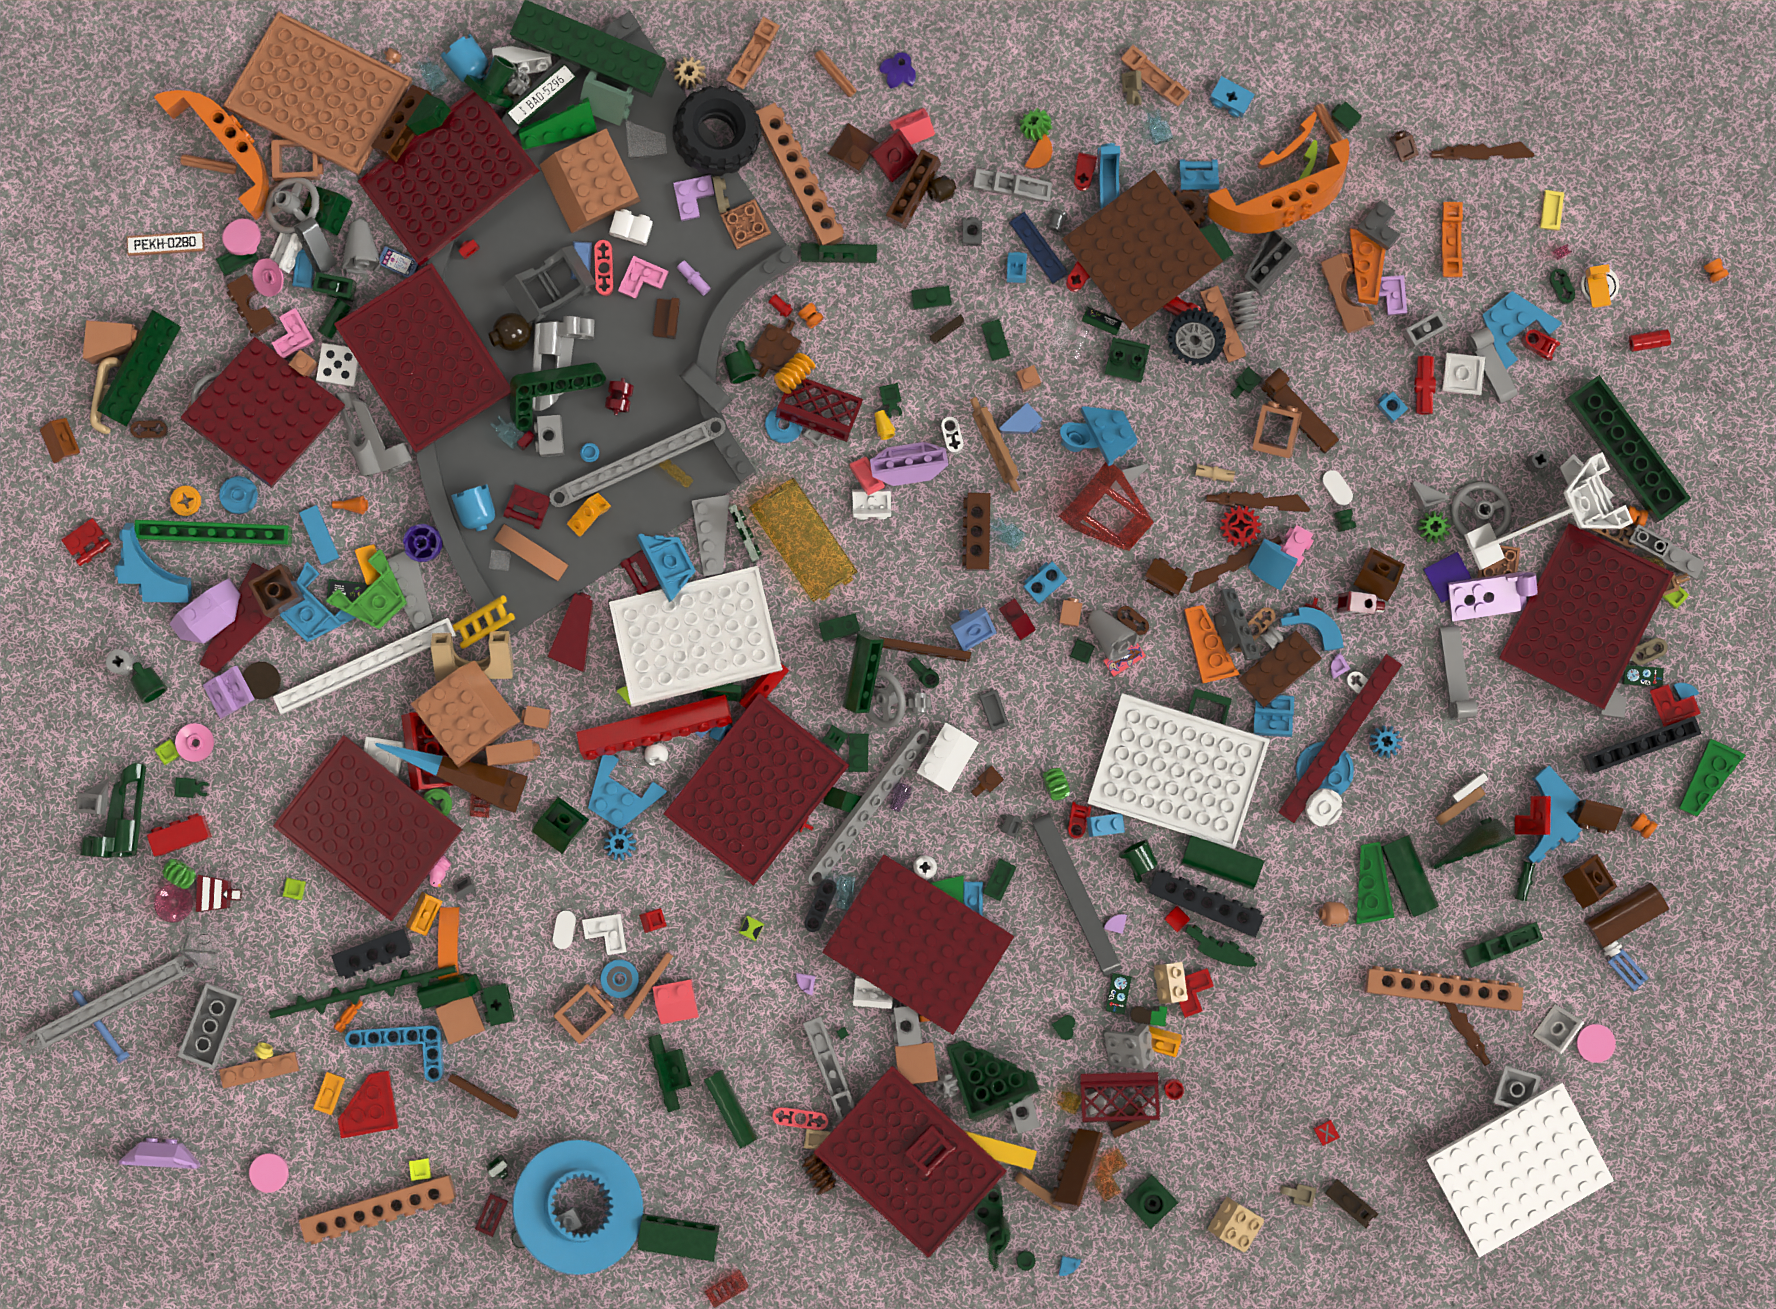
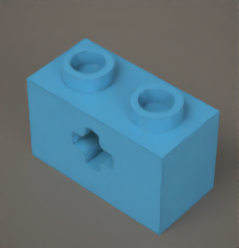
(1224, 90)

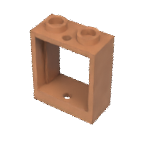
(277, 173)
(1271, 448)
(512, 753)
(570, 1027)

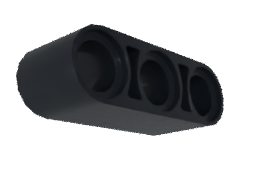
(827, 898)

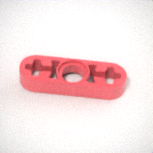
(608, 253)
(794, 1124)

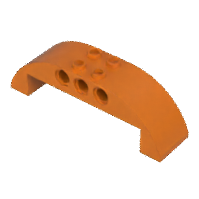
(212, 114)
(1285, 204)

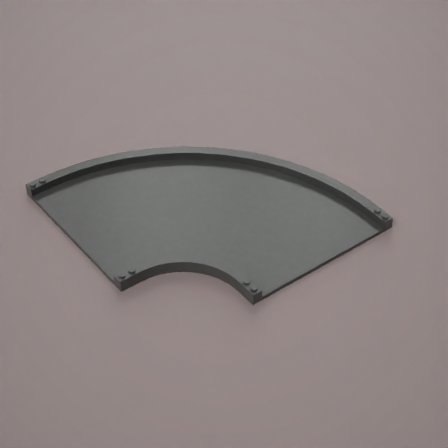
(520, 237)

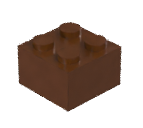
(276, 591)

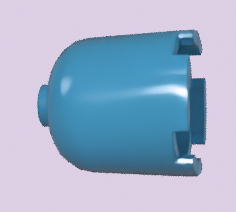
(466, 59)
(474, 507)

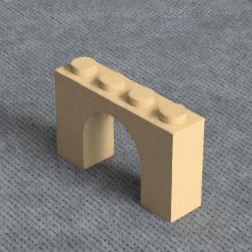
(496, 666)

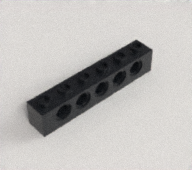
(1641, 745)
(1158, 889)

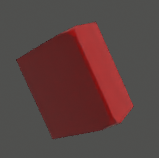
(1177, 919)
(652, 920)

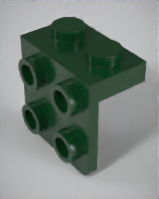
(331, 211)

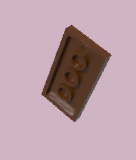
(1279, 669)

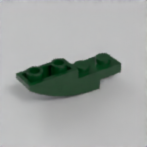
(1226, 953)

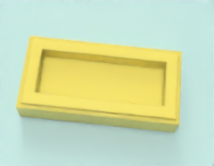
(1552, 210)

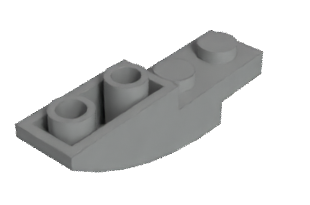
(1668, 553)

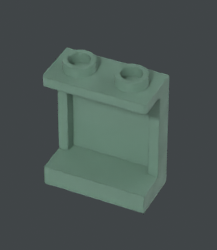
(606, 100)

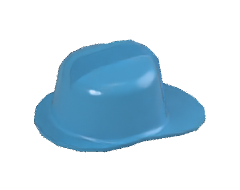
(1077, 437)

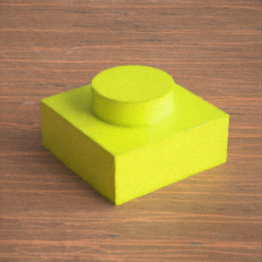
(420, 1169)

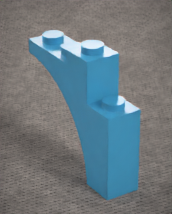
(1108, 173)
(153, 581)
(1561, 825)

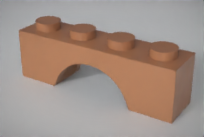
(1337, 272)

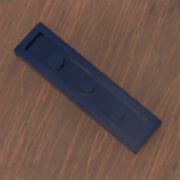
(1038, 248)

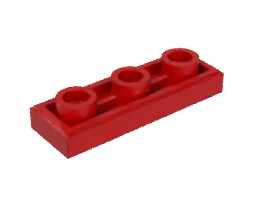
(764, 686)

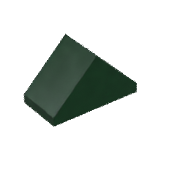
(841, 799)

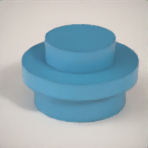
(589, 452)

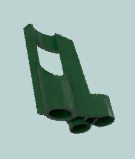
(120, 834)
(993, 1221)

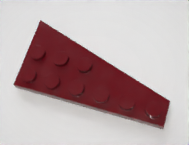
(247, 624)

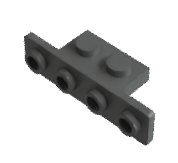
(1234, 626)

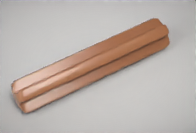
(835, 73)
(1328, 123)
(208, 164)

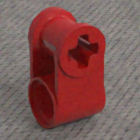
(1084, 168)
(1079, 273)
(1541, 345)
(1078, 819)

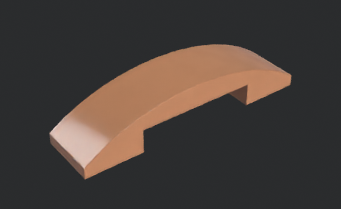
(754, 53)
(1154, 77)
(531, 552)

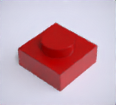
(468, 248)

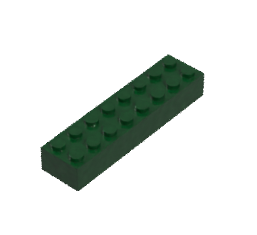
(588, 48)
(1627, 449)

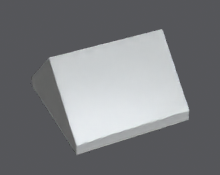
(1558, 1029)

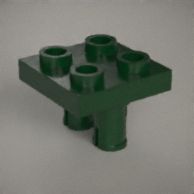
(1127, 360)

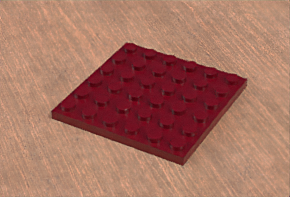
(262, 412)

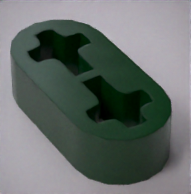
(1566, 283)

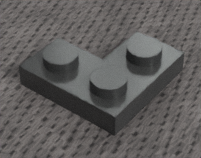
(1375, 226)

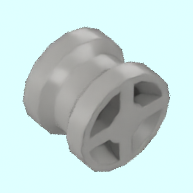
(1271, 637)

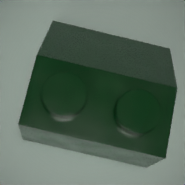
(560, 825)

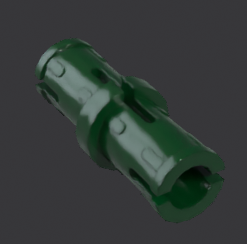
(1525, 881)

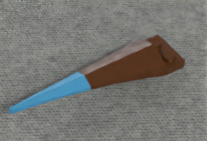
(492, 784)

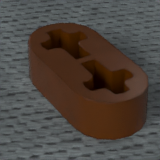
(149, 434)
(1135, 616)

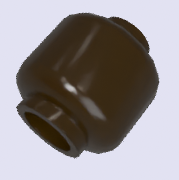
(941, 189)

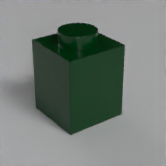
(1345, 116)

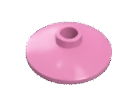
(267, 277)
(185, 739)

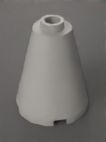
(360, 249)
(1112, 635)

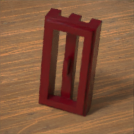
(498, 1199)

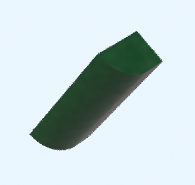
(863, 672)
(1222, 862)
(1410, 876)
(731, 1109)
(678, 1237)

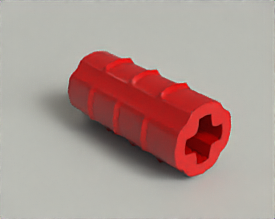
(1649, 340)

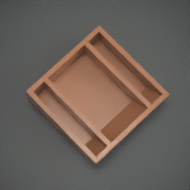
(589, 181)
(465, 713)

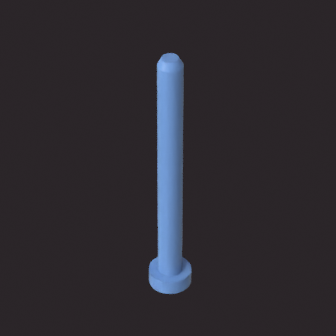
(121, 1056)

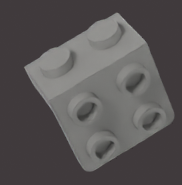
(1130, 1049)

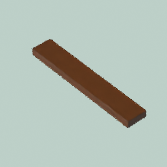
(925, 649)

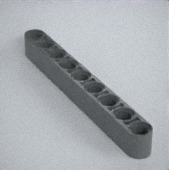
(1076, 894)

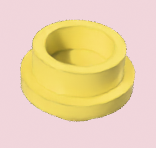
(263, 1050)

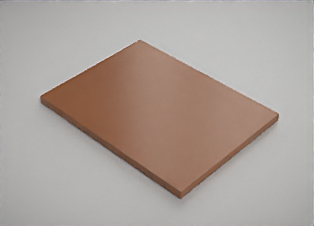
(317, 93)

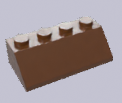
(1077, 1169)

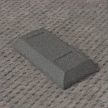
(994, 710)

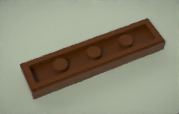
(484, 1096)

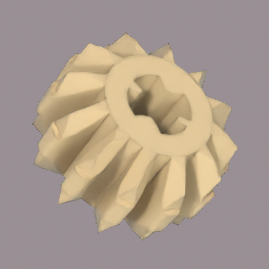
(696, 74)

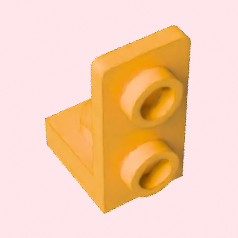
(1598, 285)
(588, 513)

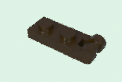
(1351, 1203)

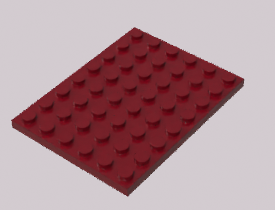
(448, 177)
(423, 357)
(1586, 616)
(756, 789)
(367, 828)
(918, 944)
(871, 1158)

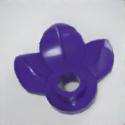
(896, 73)

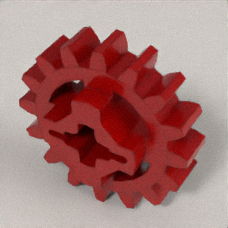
(1240, 518)

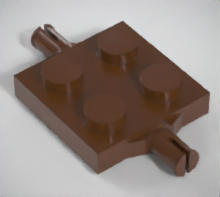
(775, 348)

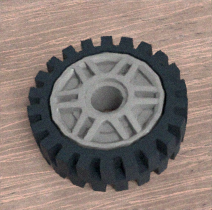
(1196, 349)

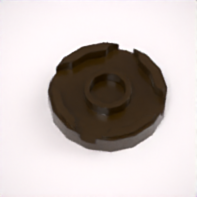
(262, 680)

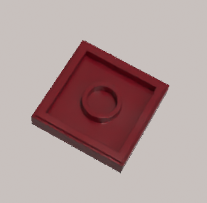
(894, 155)

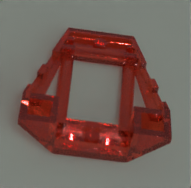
(1089, 497)

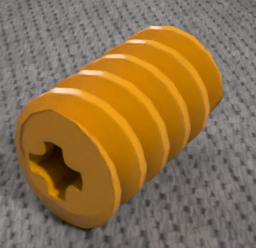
(794, 372)

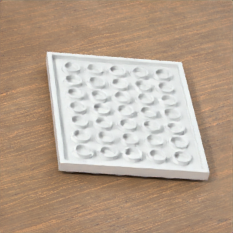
(700, 640)
(1178, 770)
(1519, 1169)

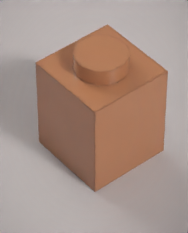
(303, 363)
(1028, 378)
(1070, 612)
(536, 717)

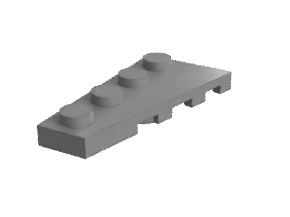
(711, 529)
(413, 588)

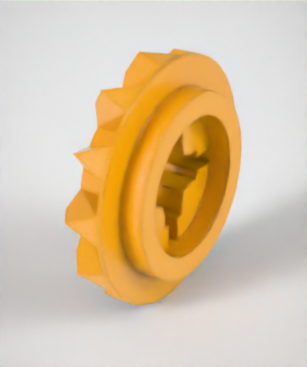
(178, 496)

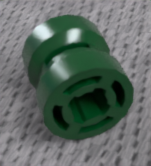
(1344, 518)

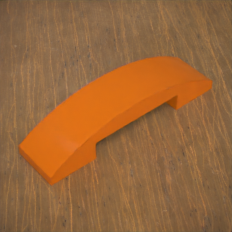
(1273, 159)
(1451, 239)
(448, 939)

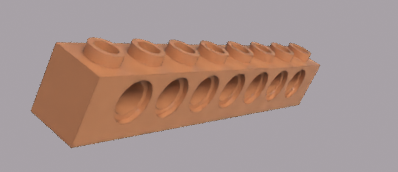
(775, 114)
(1513, 998)
(310, 1224)

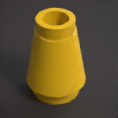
(884, 427)

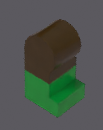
(1141, 1015)

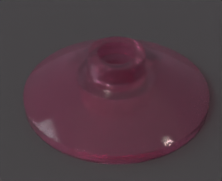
(163, 904)

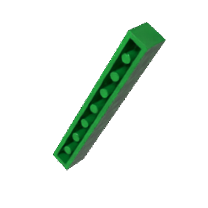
(213, 533)

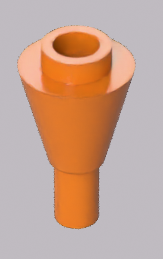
(357, 505)

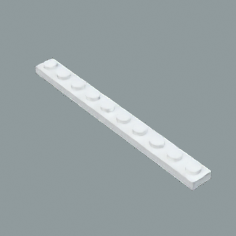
(360, 667)

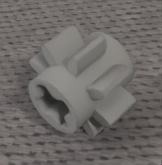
(518, 83)
(919, 703)
(947, 1085)

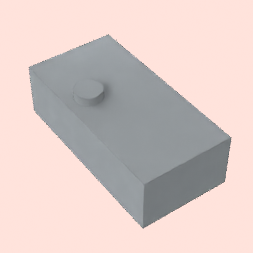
(210, 1025)

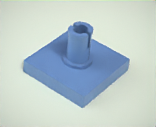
(973, 628)

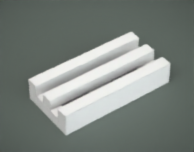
(1468, 788)

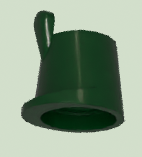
(740, 365)
(147, 683)
(1140, 858)

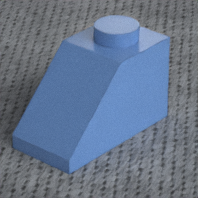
(1022, 422)

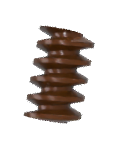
(819, 1174)

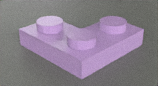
(688, 192)
(1394, 290)

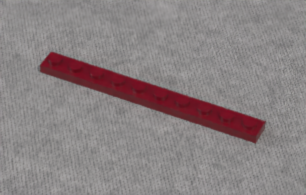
(1340, 738)

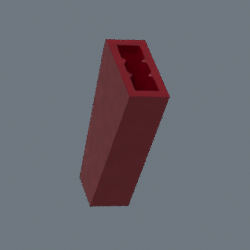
(574, 633)

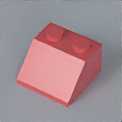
(675, 1001)

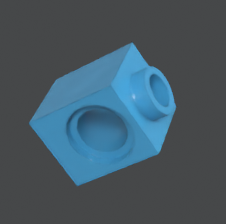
(1400, 406)

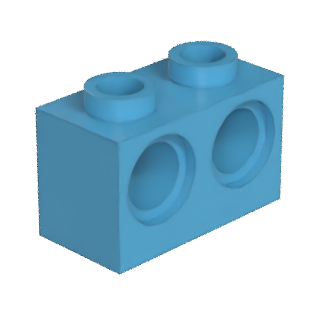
(1048, 586)

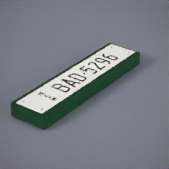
(541, 95)

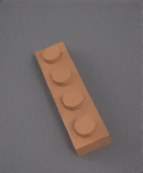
(1215, 303)
(259, 1070)

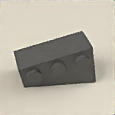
(1271, 261)

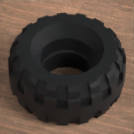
(722, 105)

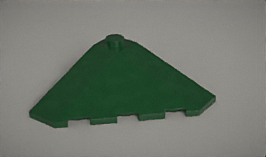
(1483, 837)
(988, 1082)

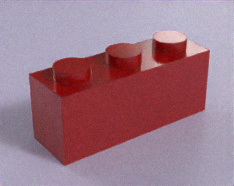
(179, 835)

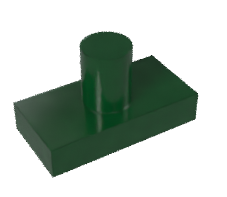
(931, 297)
(995, 340)

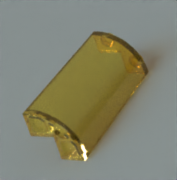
(803, 540)

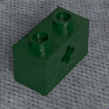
(334, 286)
(839, 628)
(501, 994)

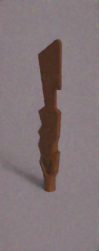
(1482, 152)
(1257, 501)
(1234, 562)
(1464, 1028)

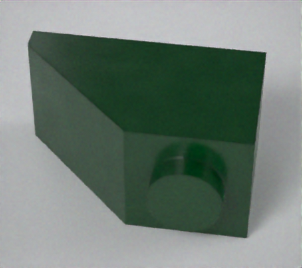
(428, 115)

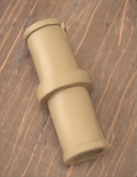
(1215, 473)

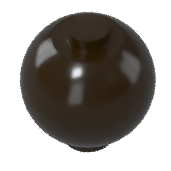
(510, 332)

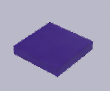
(1446, 571)

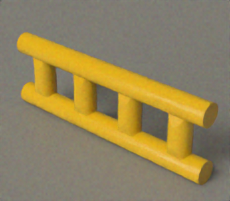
(492, 625)

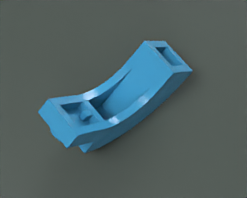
(1325, 626)

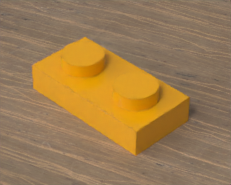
(329, 1093)

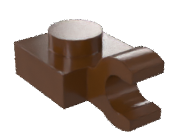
(988, 780)

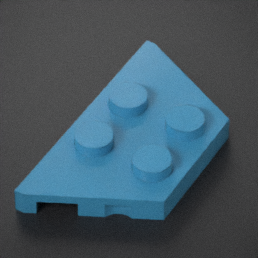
(1110, 431)
(668, 562)

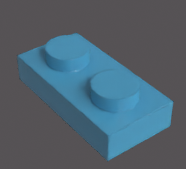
(1105, 825)

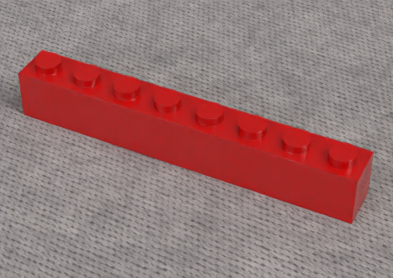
(654, 727)

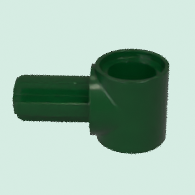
(923, 672)

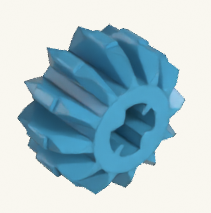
(1391, 738)
(626, 844)

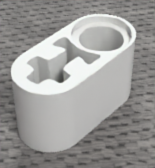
(958, 438)

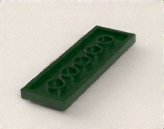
(139, 368)

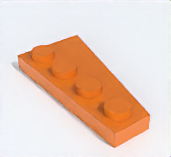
(1368, 266)
(1209, 651)

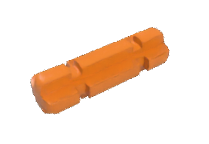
(347, 1016)

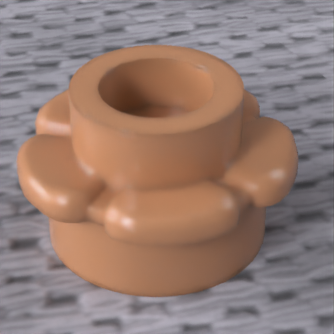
(392, 56)

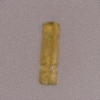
(676, 473)

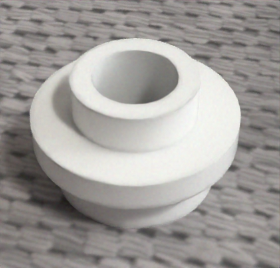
(1612, 949)

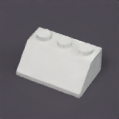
(947, 757)

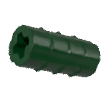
(337, 312)

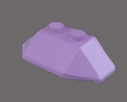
(909, 463)
(207, 613)
(160, 1155)

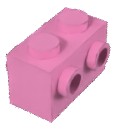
(1297, 541)

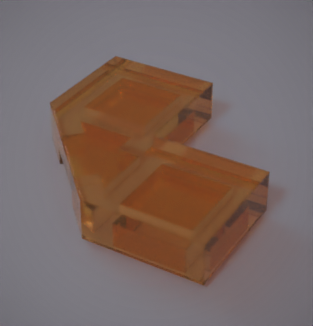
(1108, 1166)

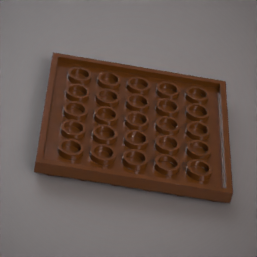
(1142, 250)

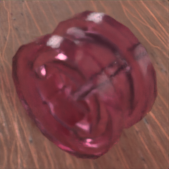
(1562, 251)

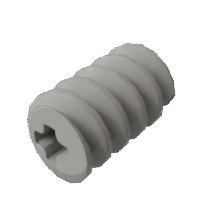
(1245, 311)
(121, 662)

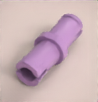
(693, 277)

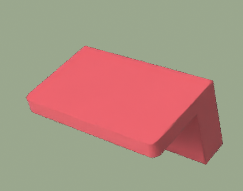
(914, 126)

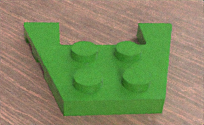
(379, 601)

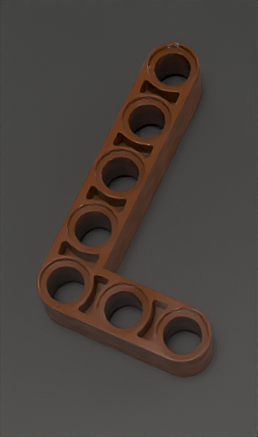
(1310, 423)

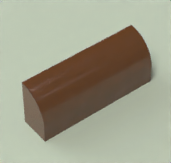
(1626, 915)

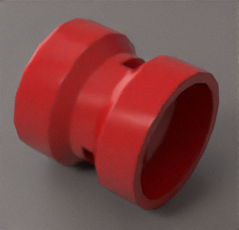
(1174, 1092)

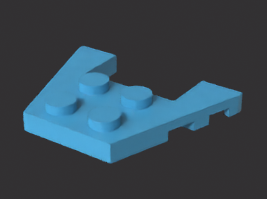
(1511, 317)
(310, 616)
(615, 801)

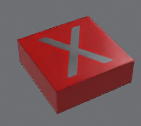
(1326, 1132)

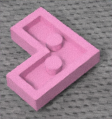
(640, 272)
(297, 337)

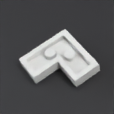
(609, 927)

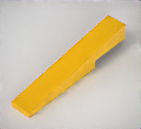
(1005, 1151)

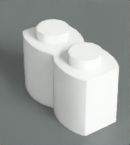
(631, 227)

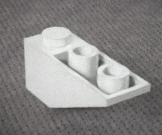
(524, 59)

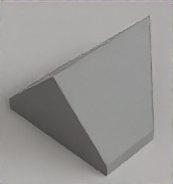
(1426, 496)
(94, 800)

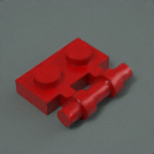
(84, 536)

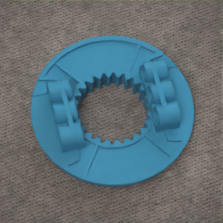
(534, 1214)

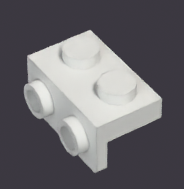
(286, 251)
(873, 505)
(869, 995)

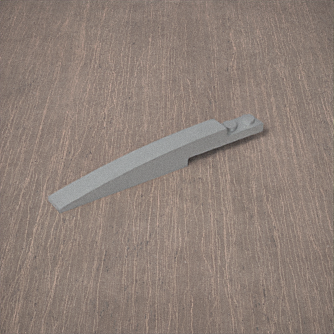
(829, 1066)

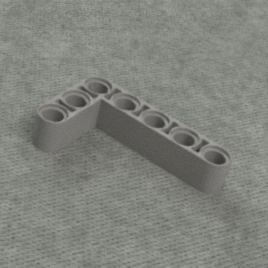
(1455, 678)

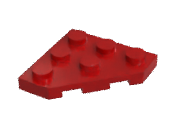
(370, 1108)

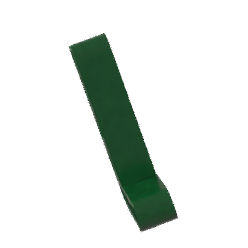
(548, 382)

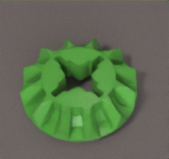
(439, 794)

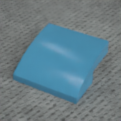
(1272, 564)
(1275, 718)

